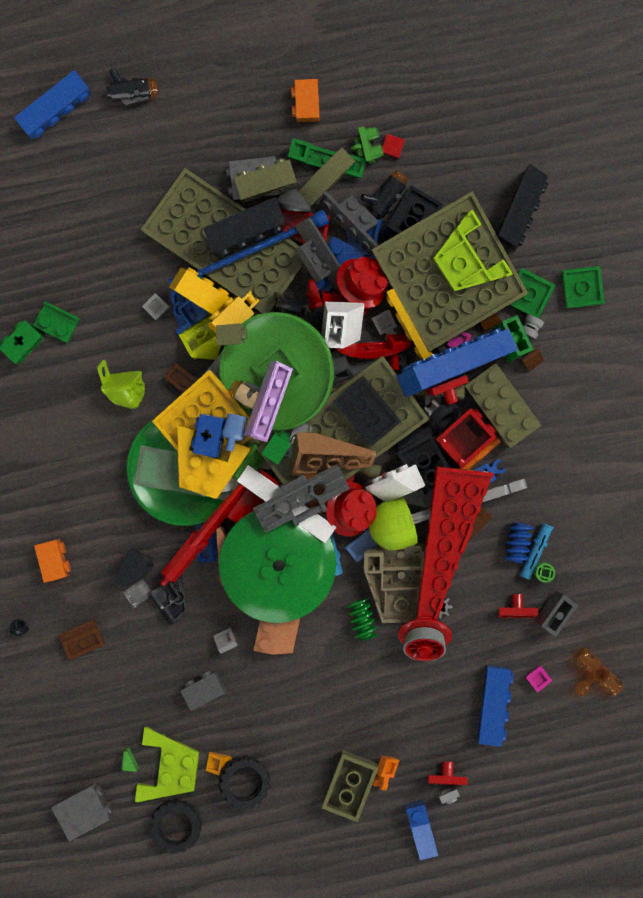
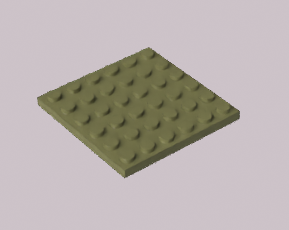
(422, 288)

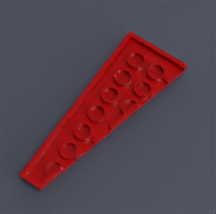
(453, 510)

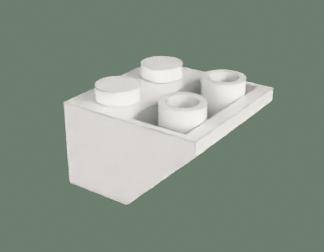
(342, 323)
(396, 483)

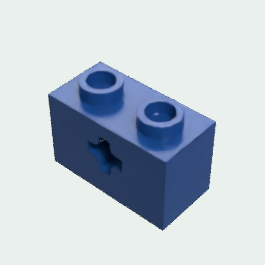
(201, 443)

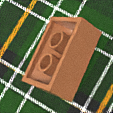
(276, 637)

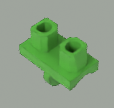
(371, 153)

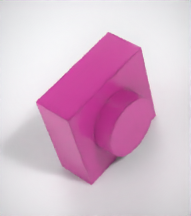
(459, 339)
(538, 678)

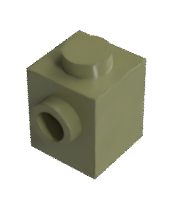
(231, 334)

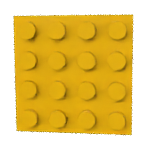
(204, 396)

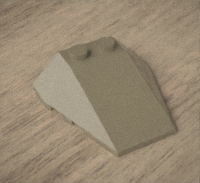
(395, 581)

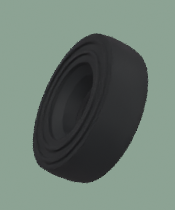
(443, 417)

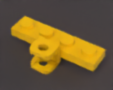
(408, 325)

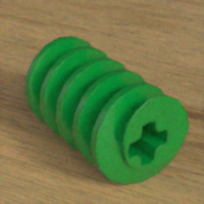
(362, 619)

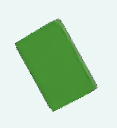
(129, 762)

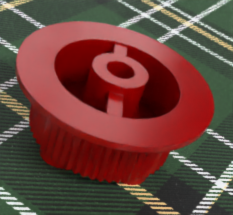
(362, 281)
(351, 510)

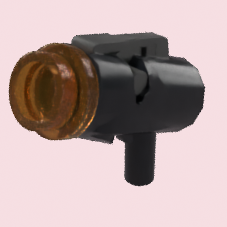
(131, 90)
(387, 196)

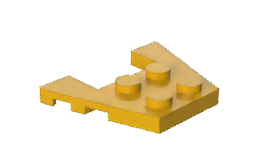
(205, 473)

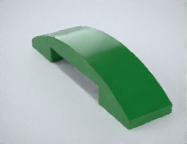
(317, 157)

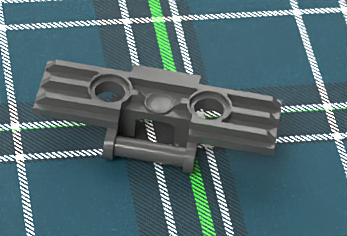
(298, 493)

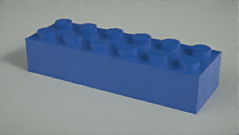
(456, 361)

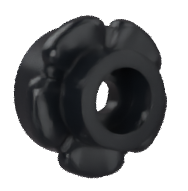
(18, 628)

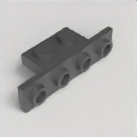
(352, 218)
(316, 253)

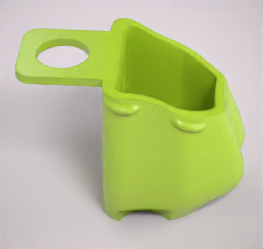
(122, 388)

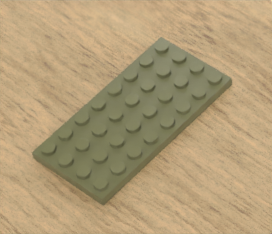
(179, 228)
(334, 423)

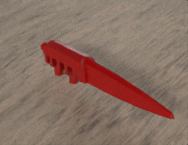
(199, 539)

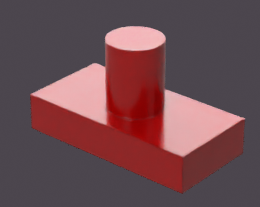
(447, 388)
(517, 609)
(447, 776)

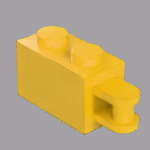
(234, 311)

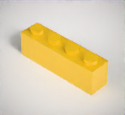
(199, 291)

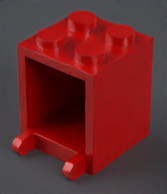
(459, 440)

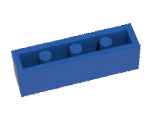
(53, 105)
(494, 705)

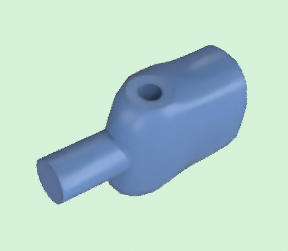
(234, 430)

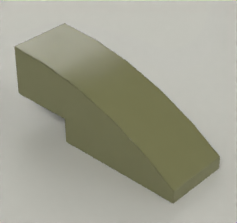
(327, 176)

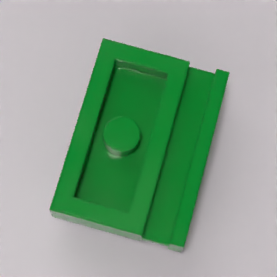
(56, 322)

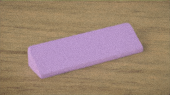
(268, 401)

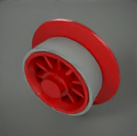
(424, 639)

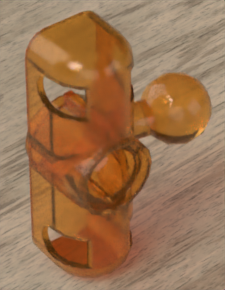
(605, 681)

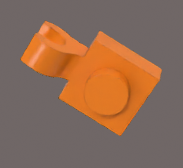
(386, 770)

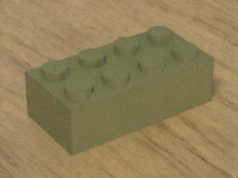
(502, 406)

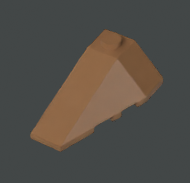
(318, 453)

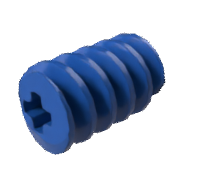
(518, 542)

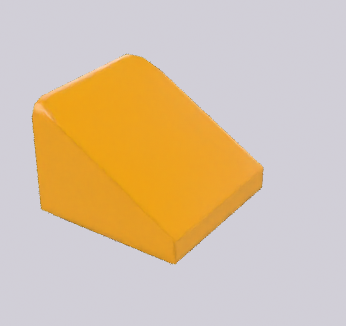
(216, 762)

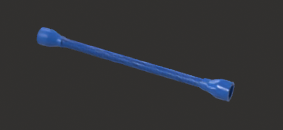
(319, 218)

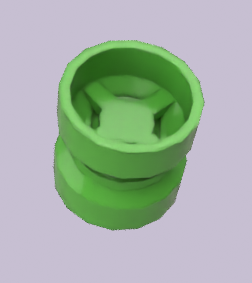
(546, 570)

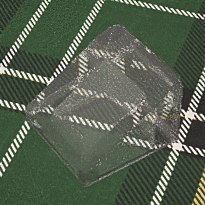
(137, 593)

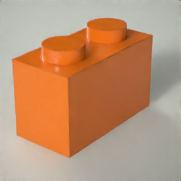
(306, 99)
(52, 560)

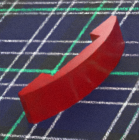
(394, 344)

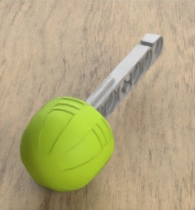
(395, 524)

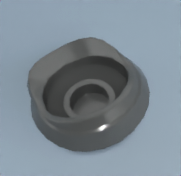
(293, 201)

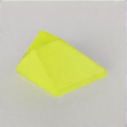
(201, 341)

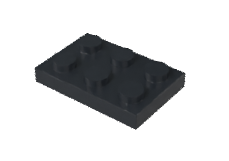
(367, 411)

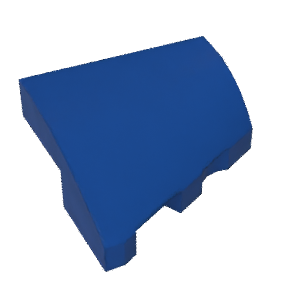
(186, 312)

